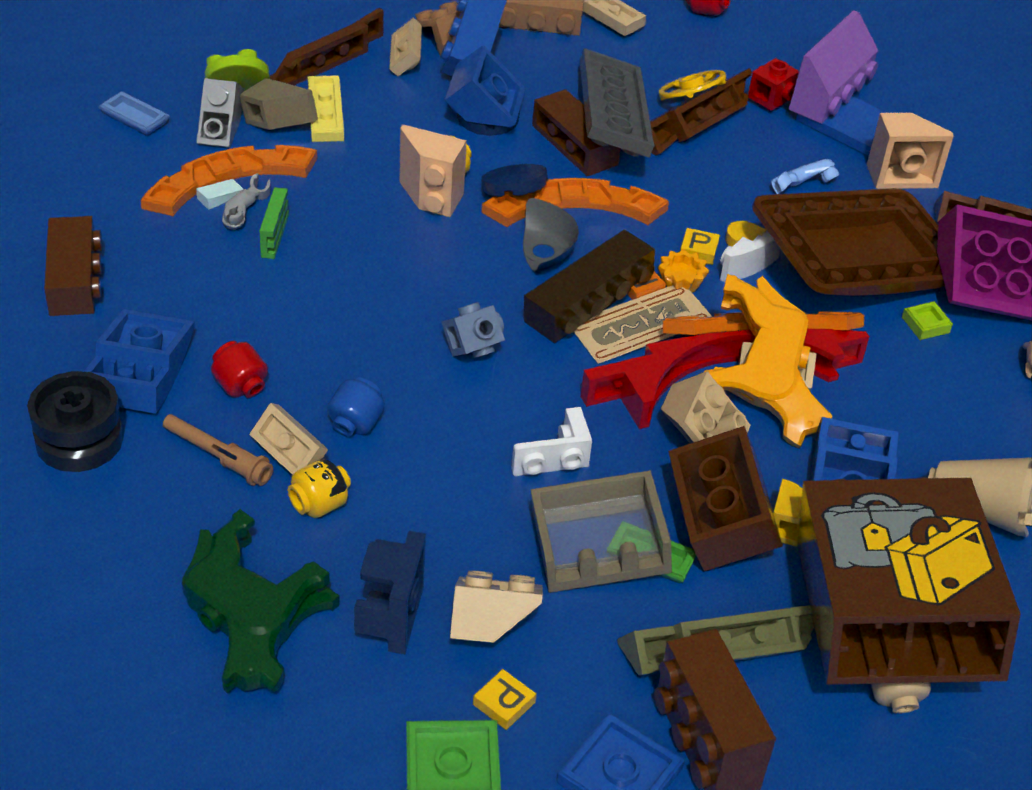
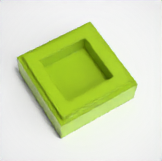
(927, 320)

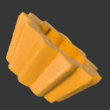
(683, 270)

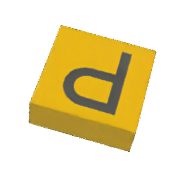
(702, 243)
(504, 699)

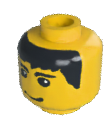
(319, 488)

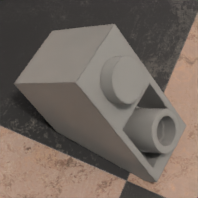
(219, 112)

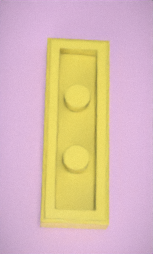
(328, 107)

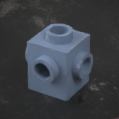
(474, 330)

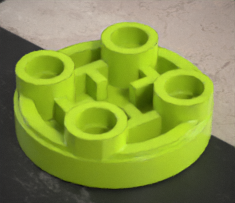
(239, 68)

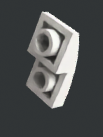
(749, 256)

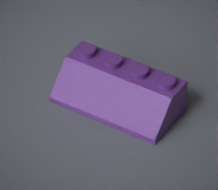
(835, 69)

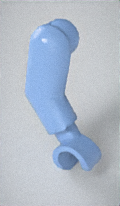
(803, 173)

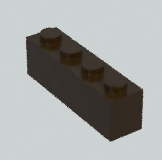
(588, 285)

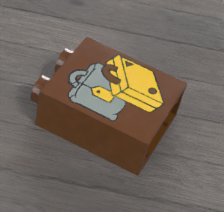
(905, 582)

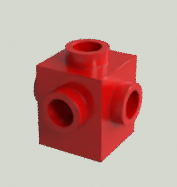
(773, 84)

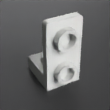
(565, 453)

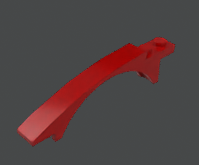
(646, 378)

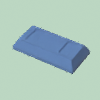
(134, 113)

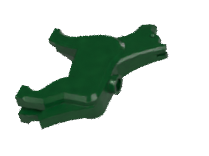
(248, 606)

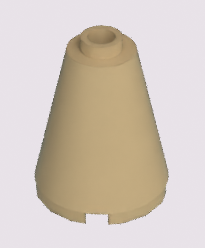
(1002, 488)

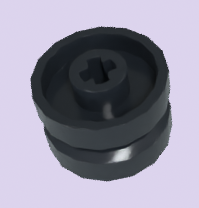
(75, 421)

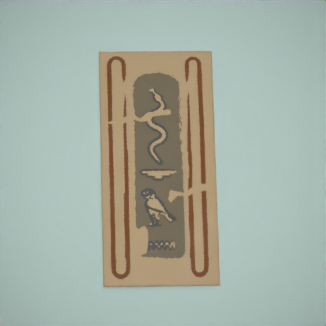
(636, 322)

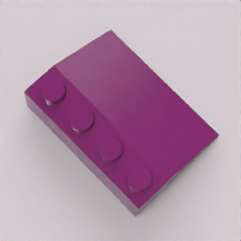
(986, 261)

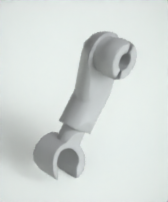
(236, 207)

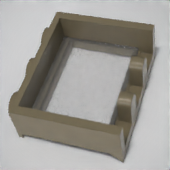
(601, 531)

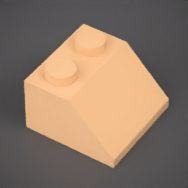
(908, 152)
(432, 169)

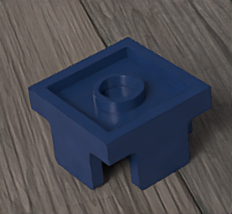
(392, 613)

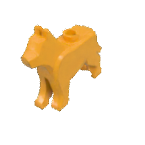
(771, 370)

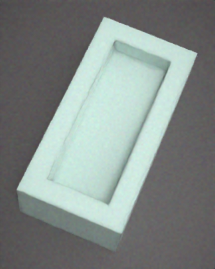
(217, 193)

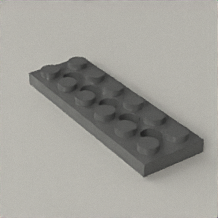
(615, 104)

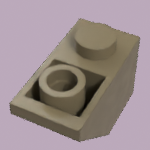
(277, 105)

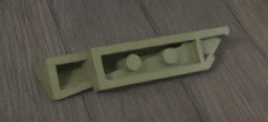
(743, 634)

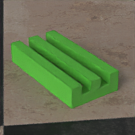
(274, 223)

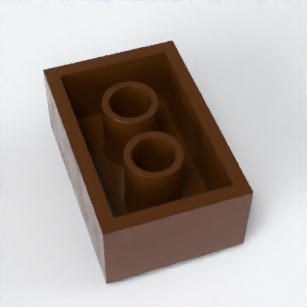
(724, 499)
(713, 714)

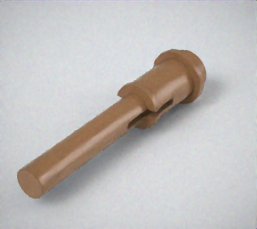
(255, 469)

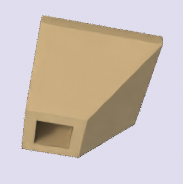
(701, 408)
(489, 607)

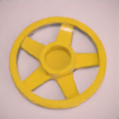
(693, 83)

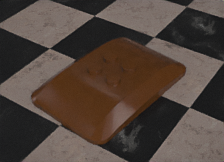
(855, 240)

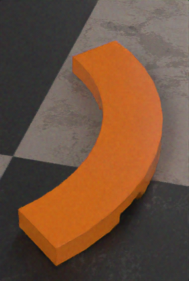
(174, 191)
(579, 194)
(736, 321)

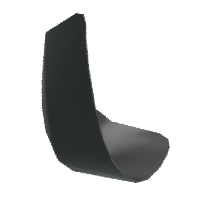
(550, 227)

